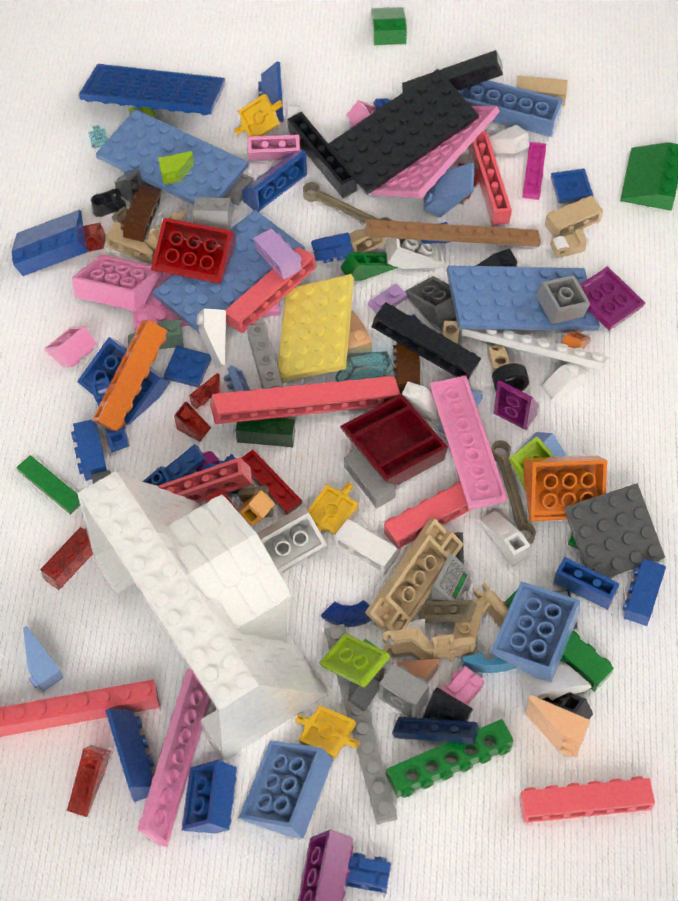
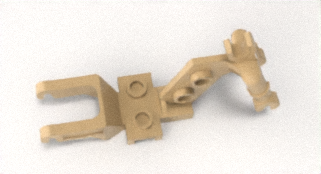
(448, 646)

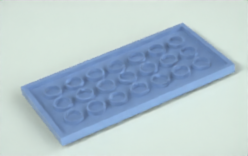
(145, 139)
(246, 267)
(507, 298)

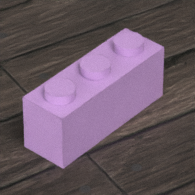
(278, 253)

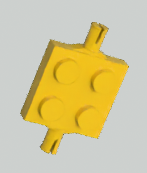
(259, 117)
(333, 508)
(327, 730)

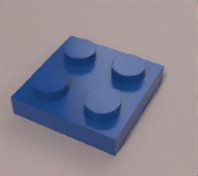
(571, 185)
(187, 366)

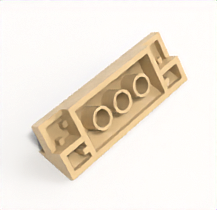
(413, 578)

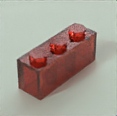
(67, 559)

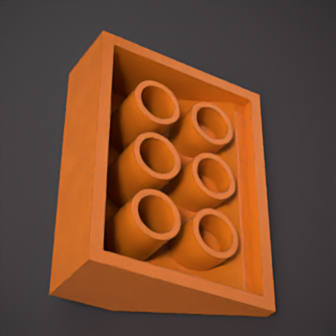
(561, 482)

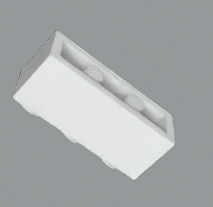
(366, 546)

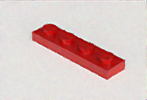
(266, 476)

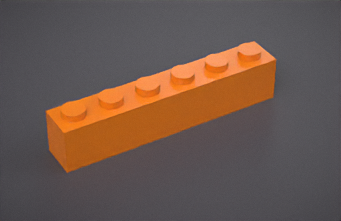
(130, 375)

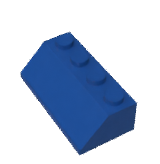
(275, 181)
(131, 751)

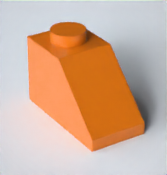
(575, 340)

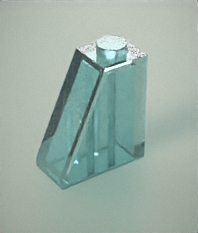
(365, 366)

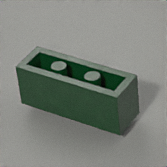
(267, 432)

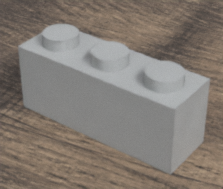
(369, 480)

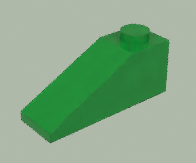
(366, 265)

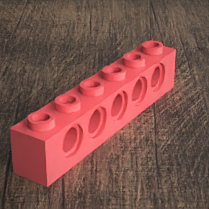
(200, 485)

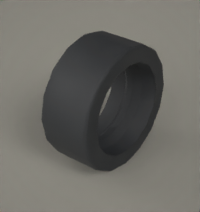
(510, 371)

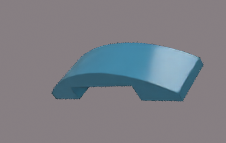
(478, 664)

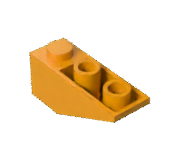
(255, 508)

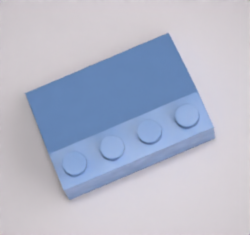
(536, 630)
(287, 788)

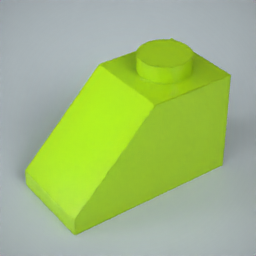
(175, 167)

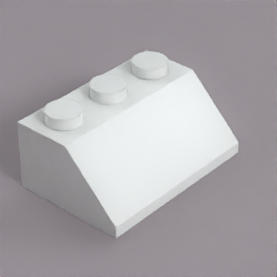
(291, 538)

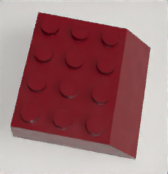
(396, 440)

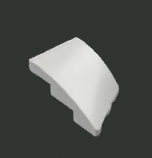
(564, 681)

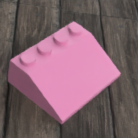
(115, 282)

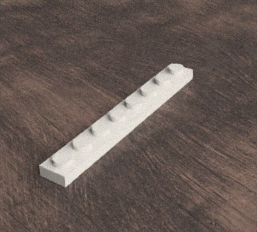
(542, 347)

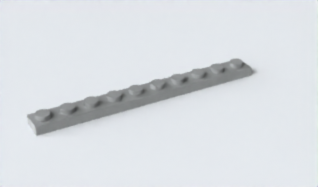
(368, 750)

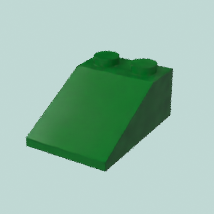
(389, 26)

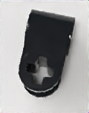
(106, 203)

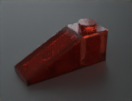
(88, 779)

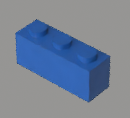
(88, 449)
(586, 583)
(643, 592)

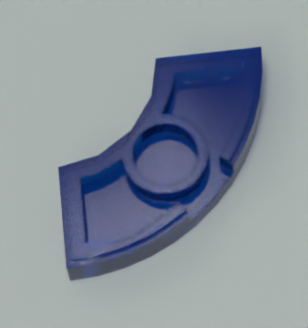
(348, 615)

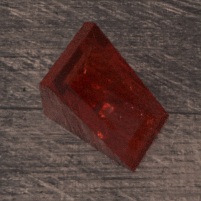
(190, 422)

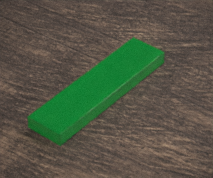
(49, 484)

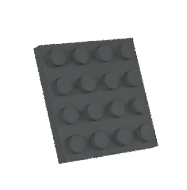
(614, 531)

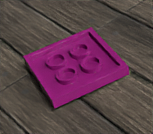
(610, 298)

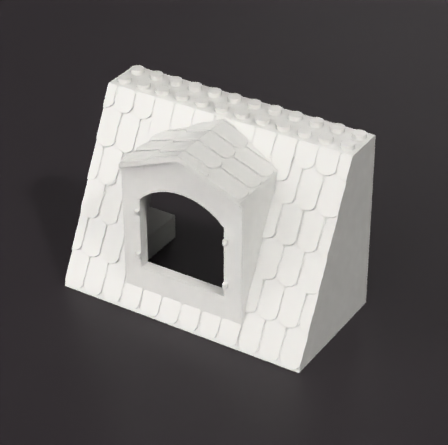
(212, 595)

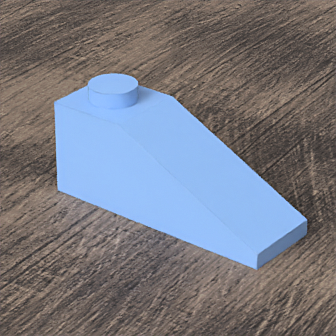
(40, 665)

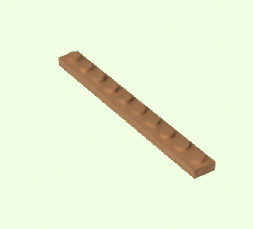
(452, 233)

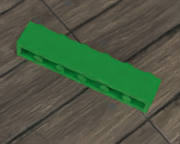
(583, 658)

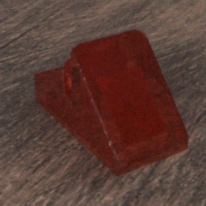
(205, 391)

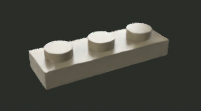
(448, 611)

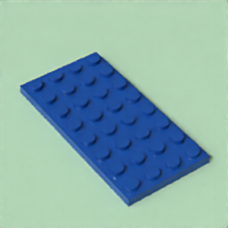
(153, 89)

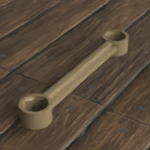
(336, 203)
(511, 488)

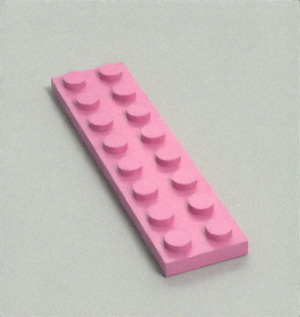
(468, 443)
(175, 761)

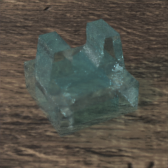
(97, 137)

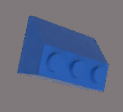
(271, 85)
(209, 797)

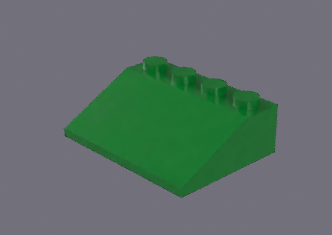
(652, 176)

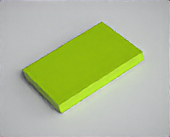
(354, 660)

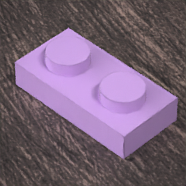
(393, 295)

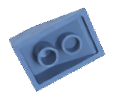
(450, 189)

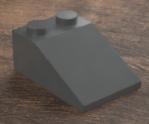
(433, 300)

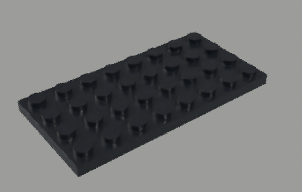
(403, 131)

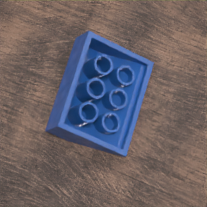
(49, 243)
(106, 364)

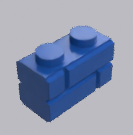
(332, 247)
(368, 873)

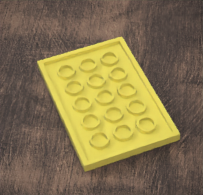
(316, 328)

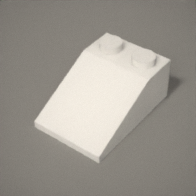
(414, 254)

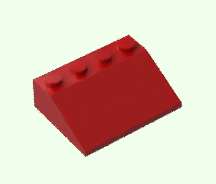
(193, 250)

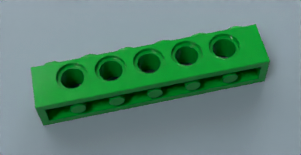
(403, 787)

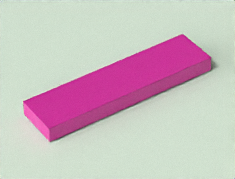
(534, 171)

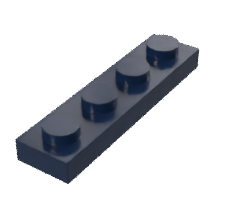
(436, 730)

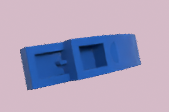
(180, 467)

